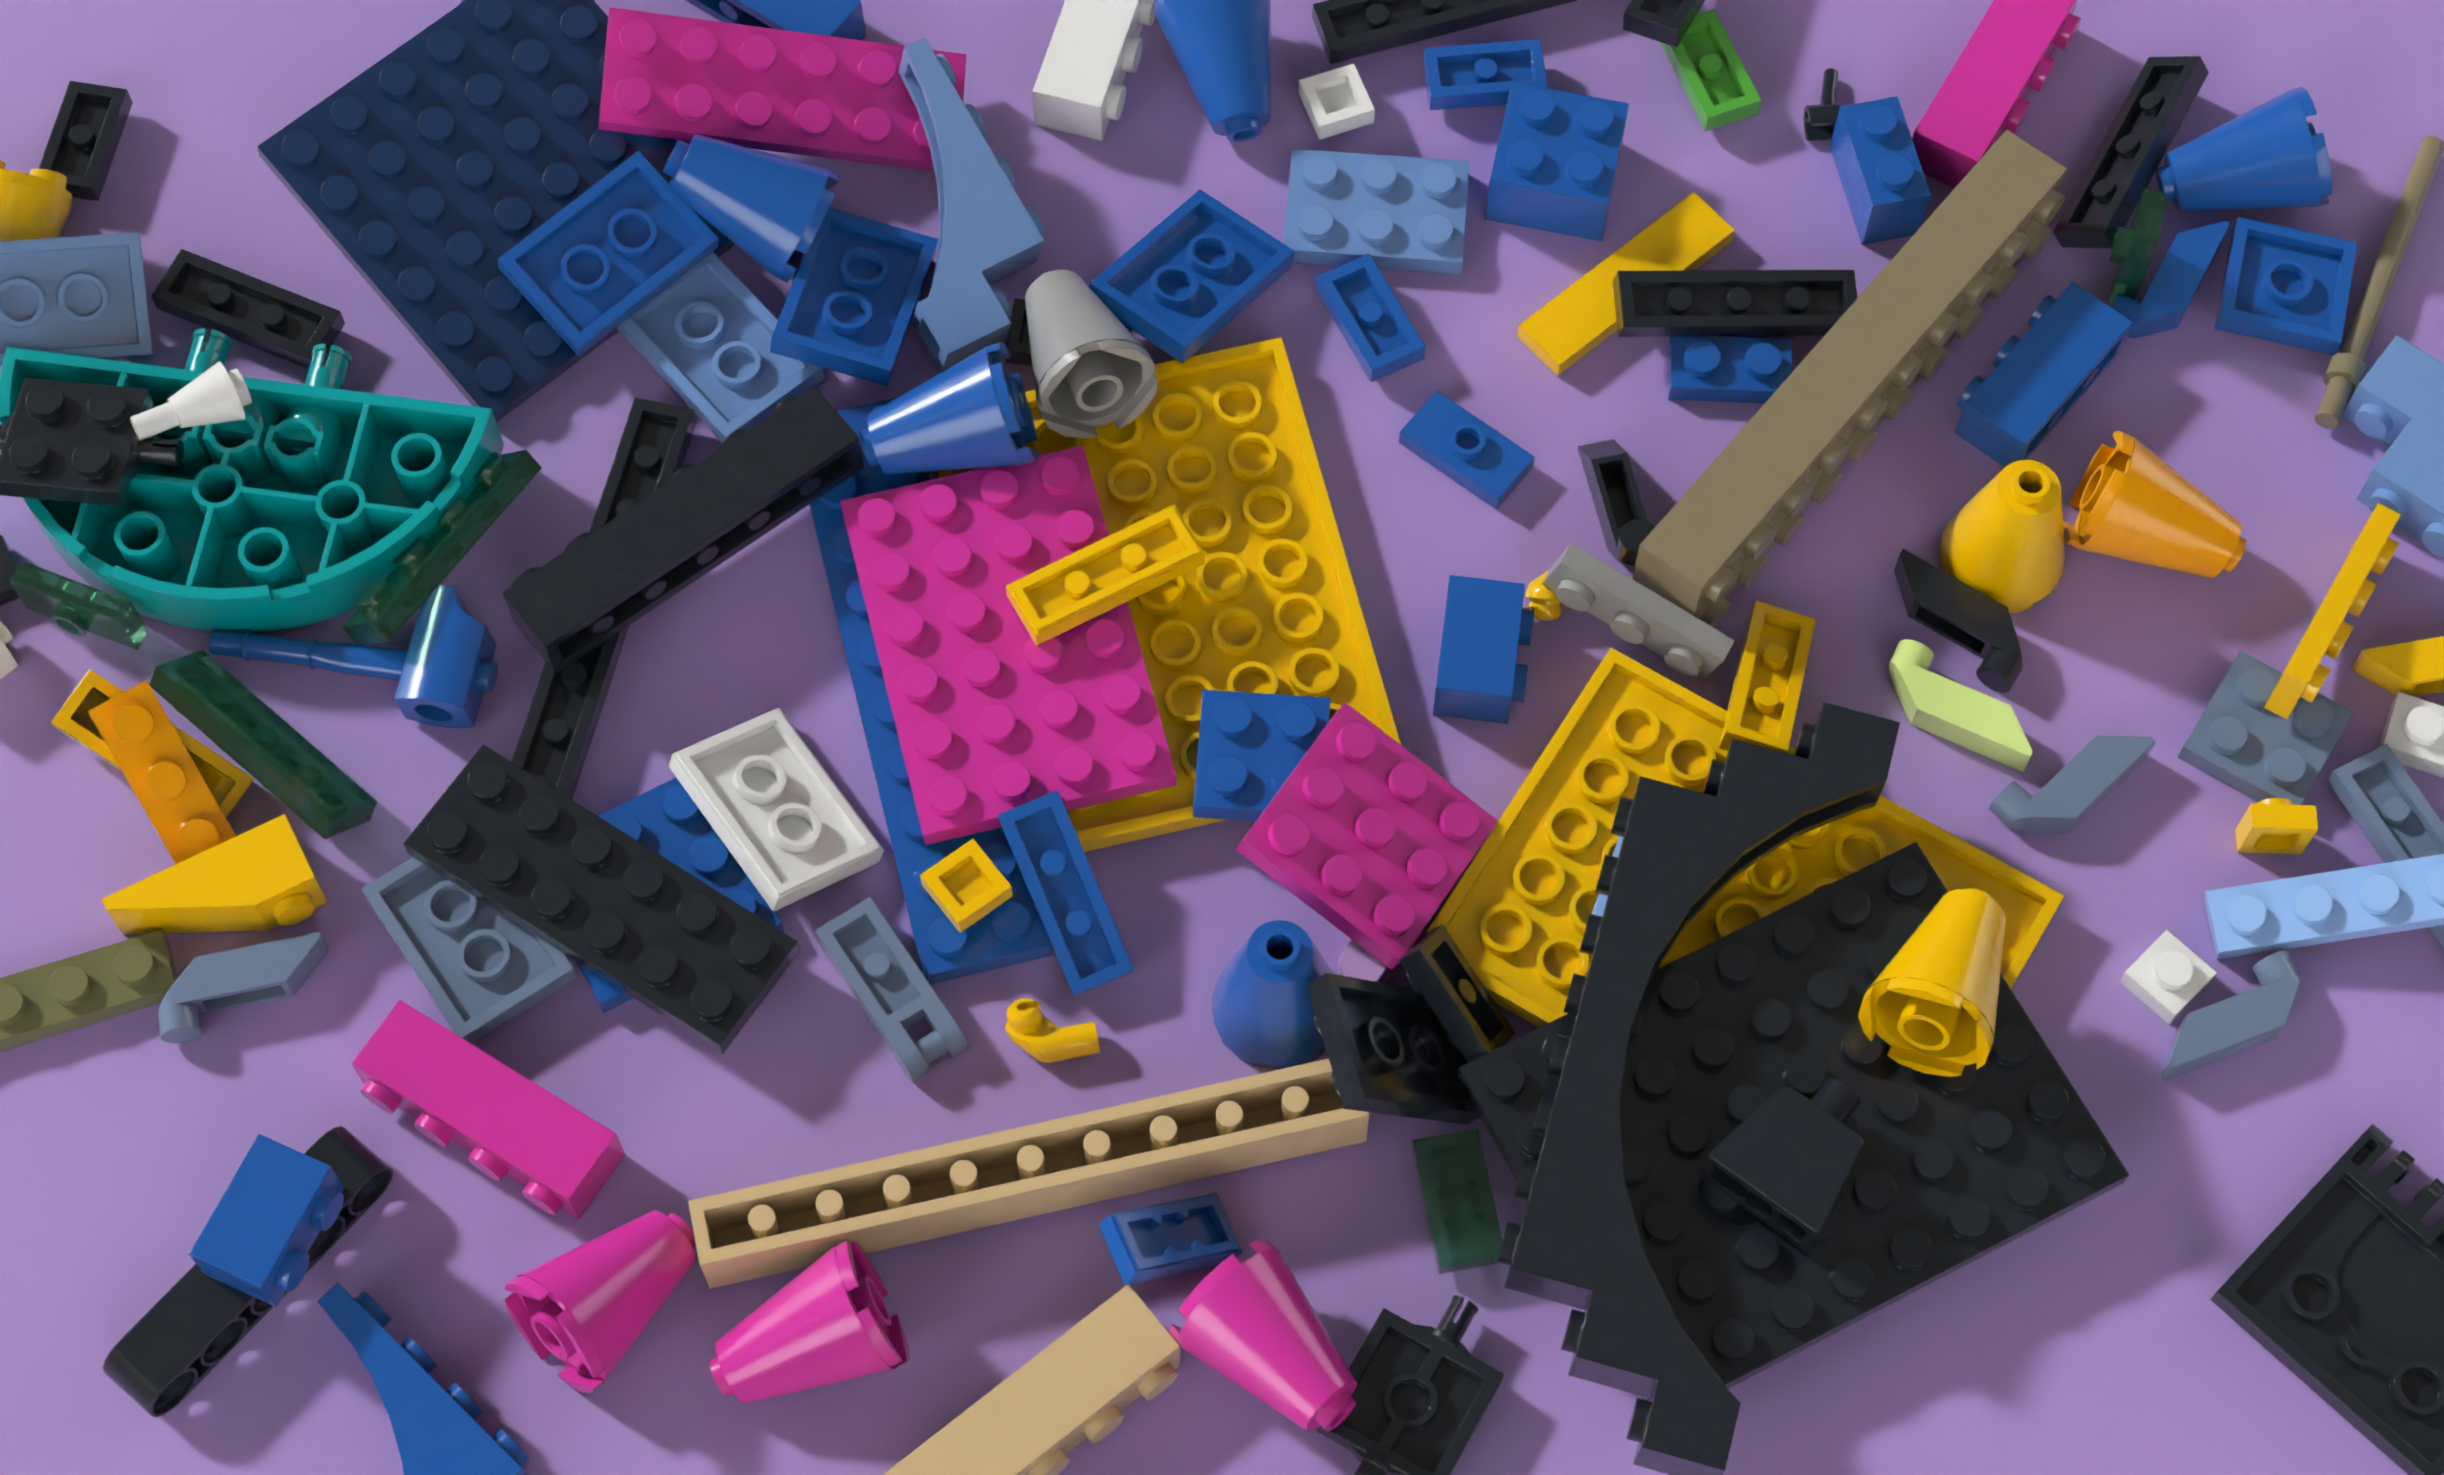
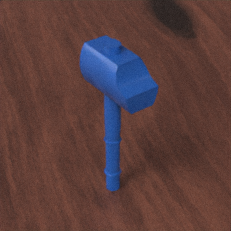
(437, 676)

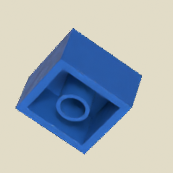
(1556, 161)

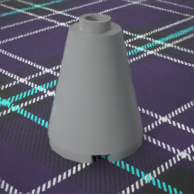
(1084, 358)

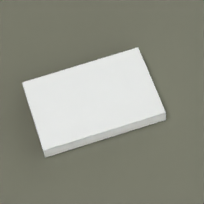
(775, 809)

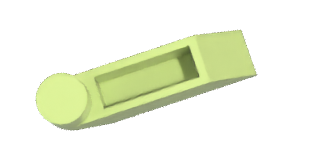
(1955, 709)

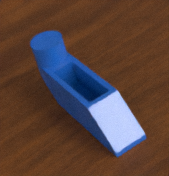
(2174, 282)

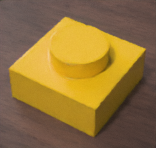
(2276, 827)
(966, 885)

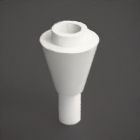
(206, 400)

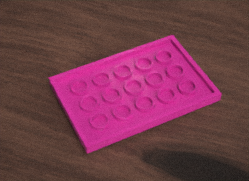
(970, 692)

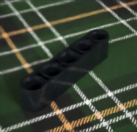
(206, 1319)

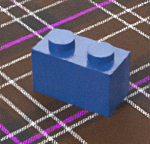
(1879, 170)
(1480, 649)
(269, 1221)

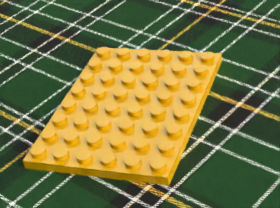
(1275, 587)
(1537, 873)

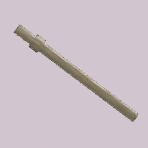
(2348, 366)

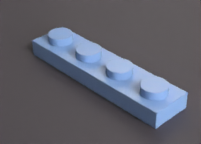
(2327, 907)

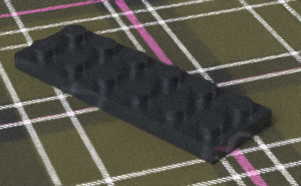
(603, 898)

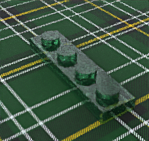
(425, 564)
(263, 744)

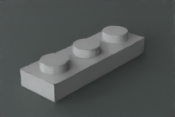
(1637, 613)

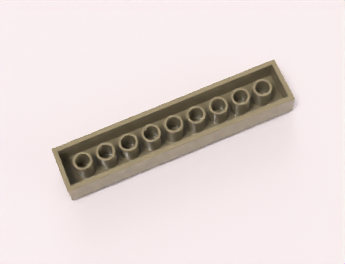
(1853, 381)

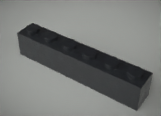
(683, 529)

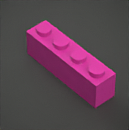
(1990, 84)
(488, 1111)

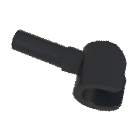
(1821, 118)

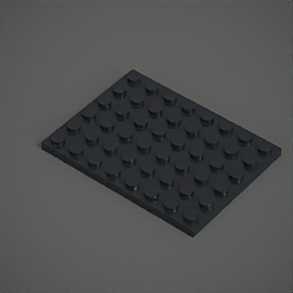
(1777, 1004)

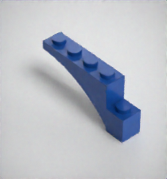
(430, 1425)

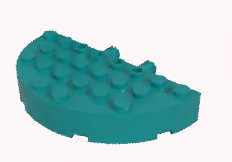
(267, 512)

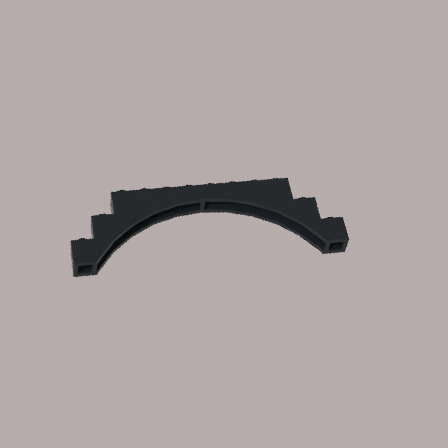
(1578, 1220)

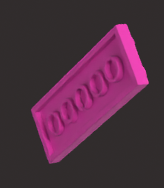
(762, 89)

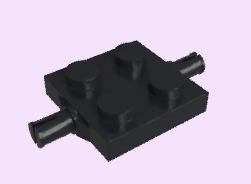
(77, 442)
(1416, 1396)

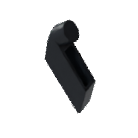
(1615, 499)
(1963, 618)

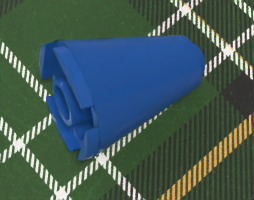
(1224, 58)
(2252, 161)
(753, 198)
(955, 420)
(1264, 998)

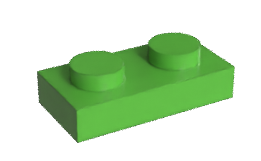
(1713, 73)

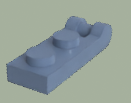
(890, 987)

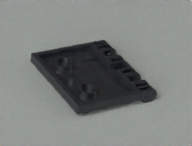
(2357, 1303)

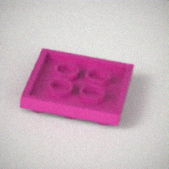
(1367, 835)

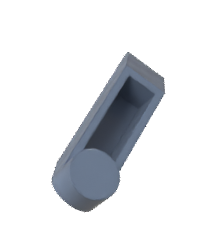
(2074, 788)
(236, 980)
(2238, 1020)

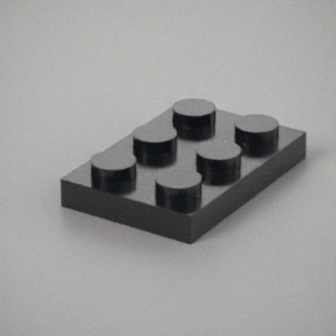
(1388, 1050)

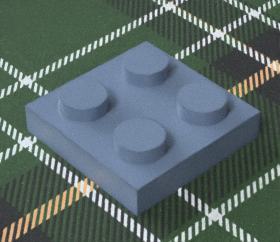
(2257, 748)

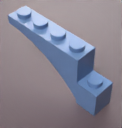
(981, 218)
(2405, 408)

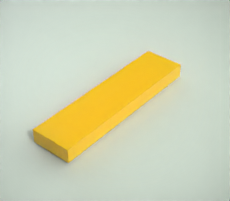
(1586, 310)

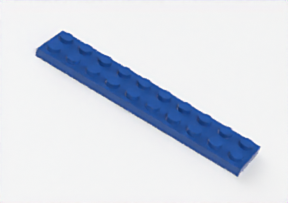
(1014, 928)

